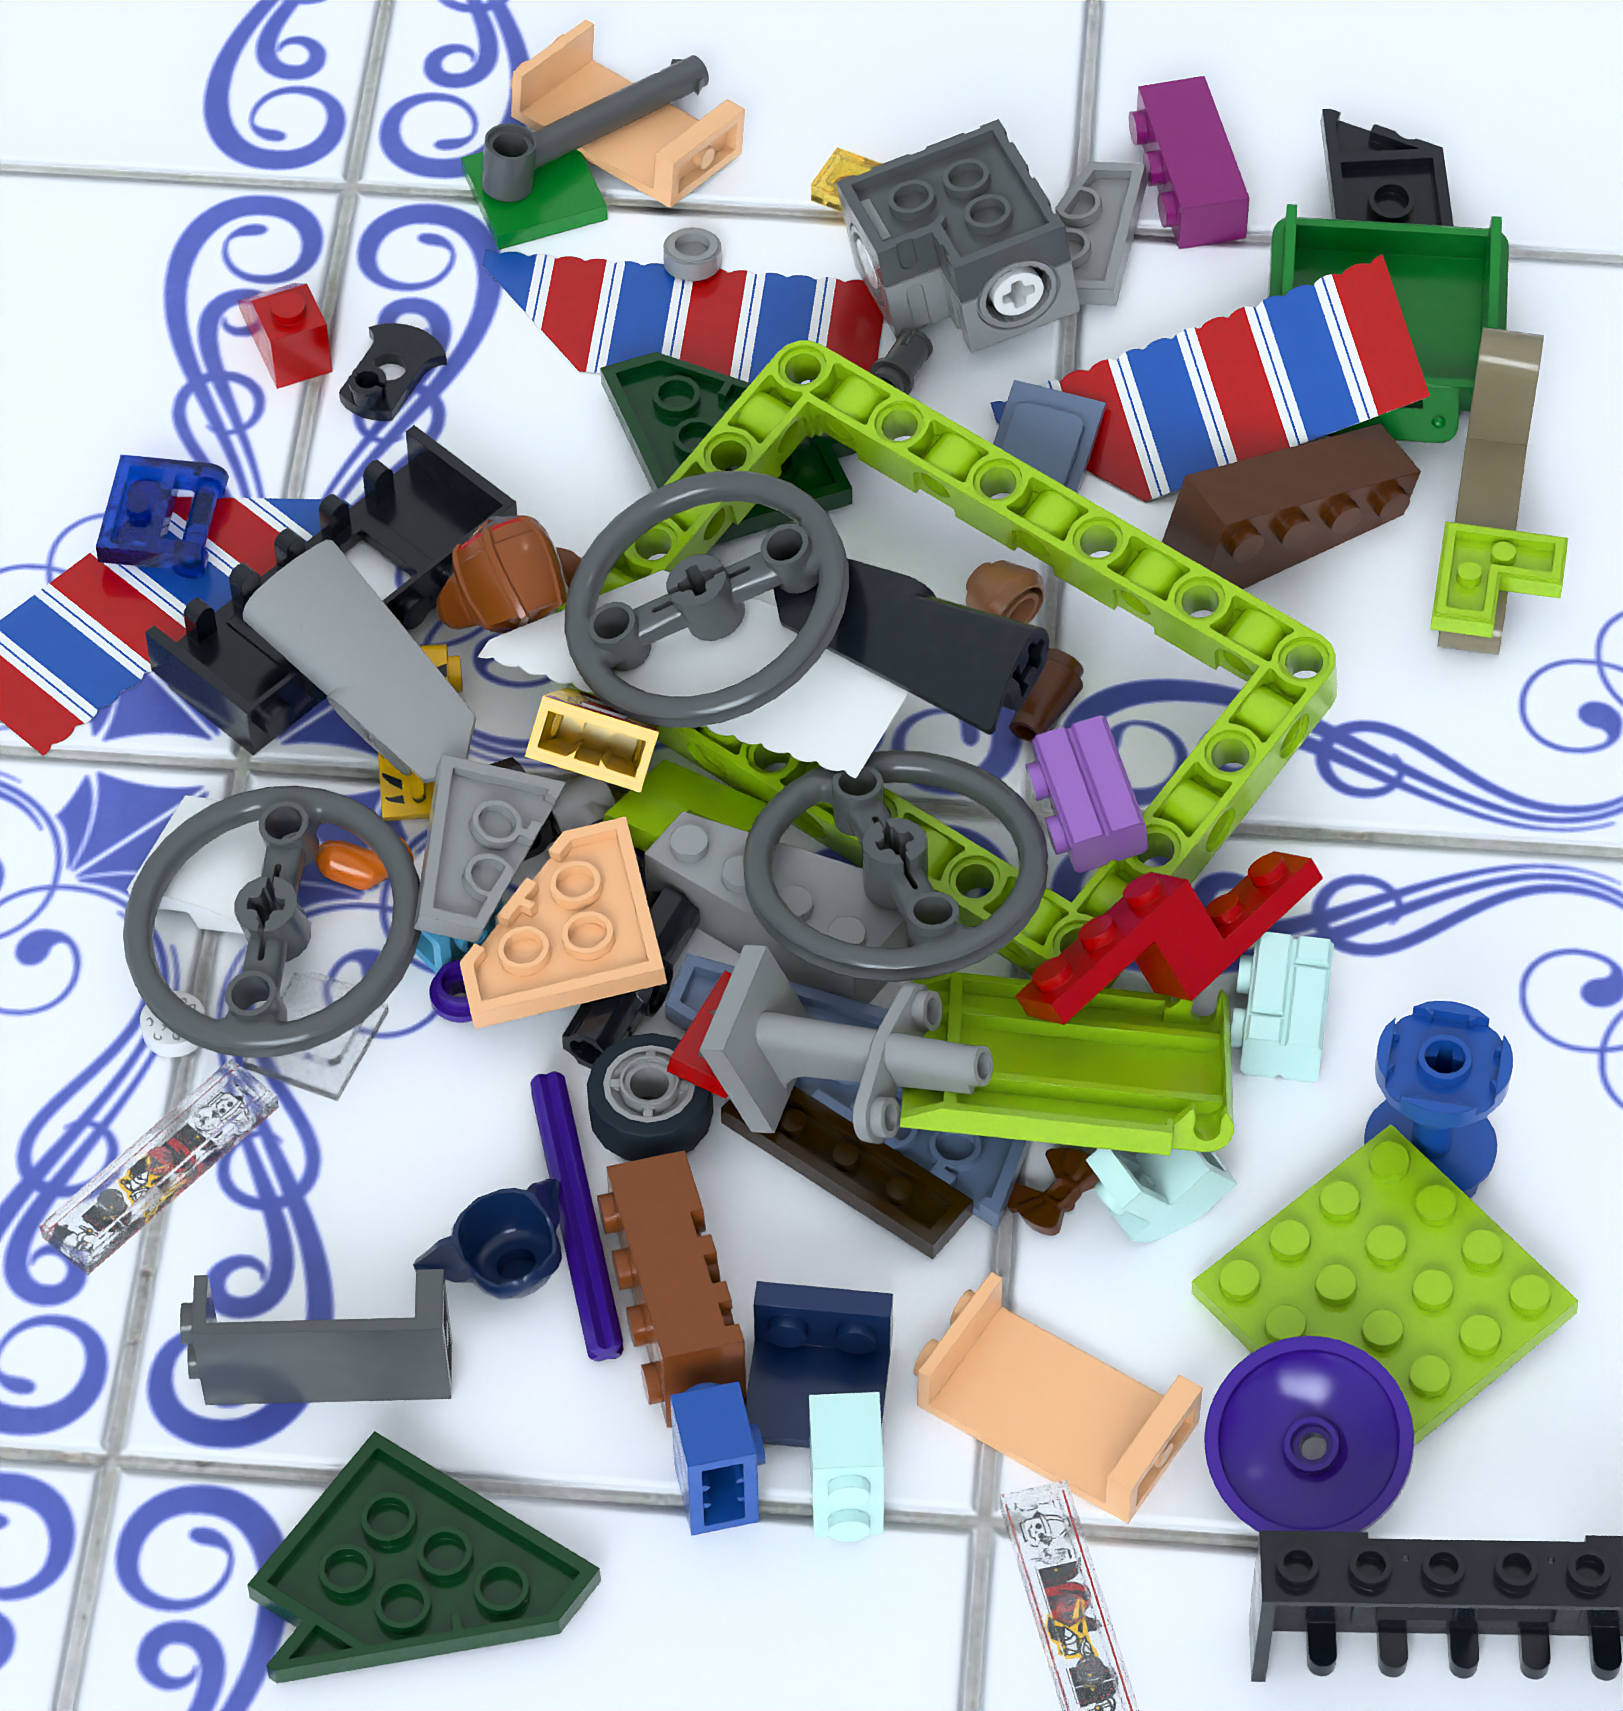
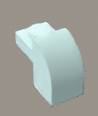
(1159, 1192)

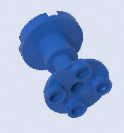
(1440, 1084)

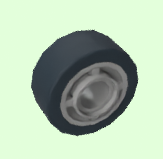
(638, 1126)

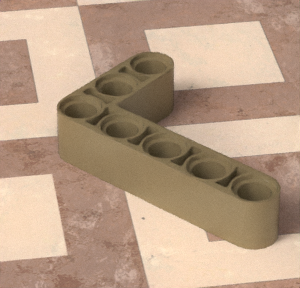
(1496, 450)

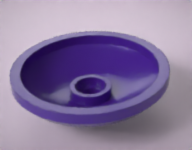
(1302, 1392)

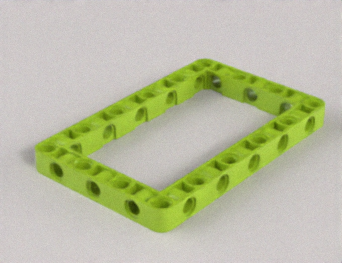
(1061, 529)

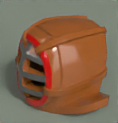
(506, 576)

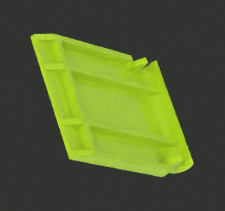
(1114, 1077)

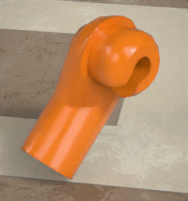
(351, 864)

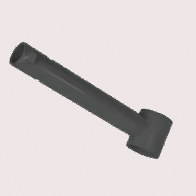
(515, 151)

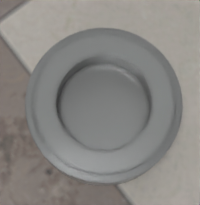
(692, 254)

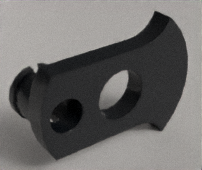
(369, 392)

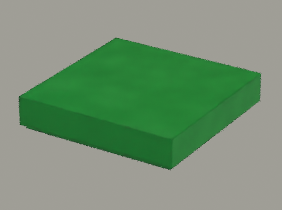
(560, 201)

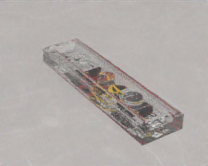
(159, 1166)
(1066, 1599)

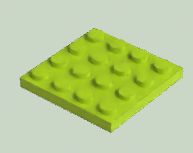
(1398, 1269)

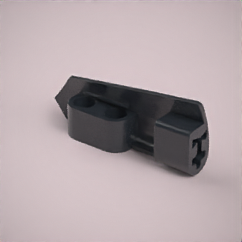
(930, 646)

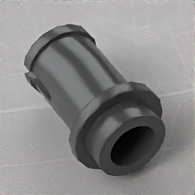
(903, 360)

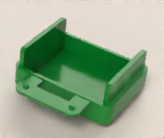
(1447, 288)

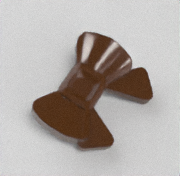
(1046, 1209)

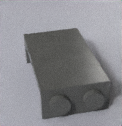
(321, 1357)

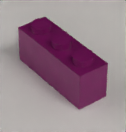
(1190, 162)

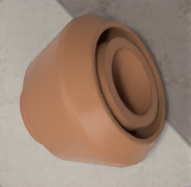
(1006, 590)

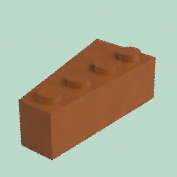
(673, 1277)

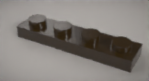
(861, 1173)

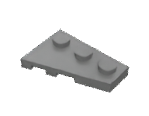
(1100, 226)
(476, 842)

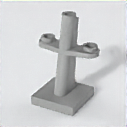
(768, 1040)

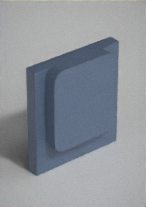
(1050, 431)

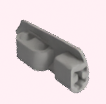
(363, 660)

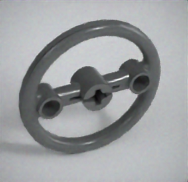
(706, 598)
(896, 868)
(271, 922)

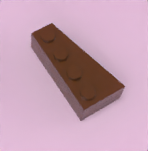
(1290, 504)

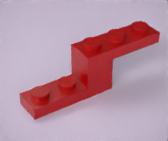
(1168, 936)

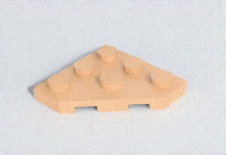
(568, 932)

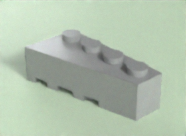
(827, 894)

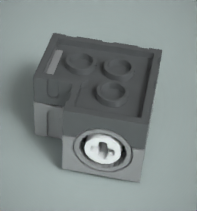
(960, 239)

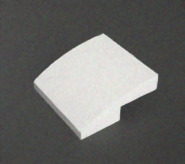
(215, 873)

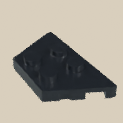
(1383, 175)

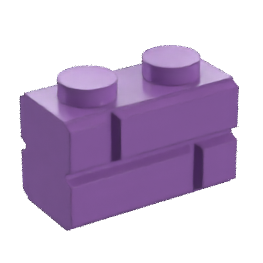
(1089, 795)

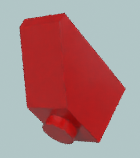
(288, 333)

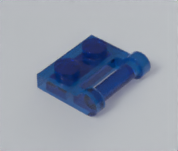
(142, 510)

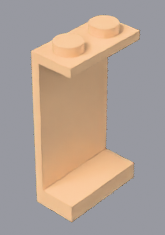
(657, 154)
(1053, 1404)

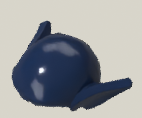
(502, 1242)

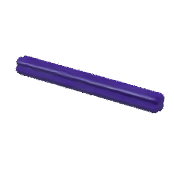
(577, 1217)

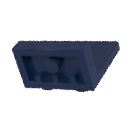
(814, 1345)

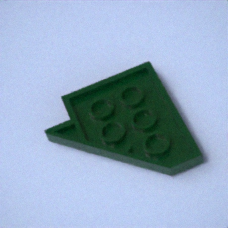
(674, 404)
(409, 1570)

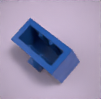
(716, 1457)

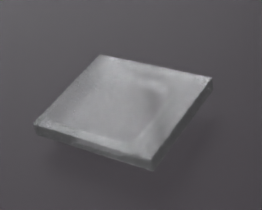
(327, 1066)

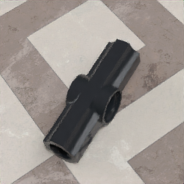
(617, 1017)

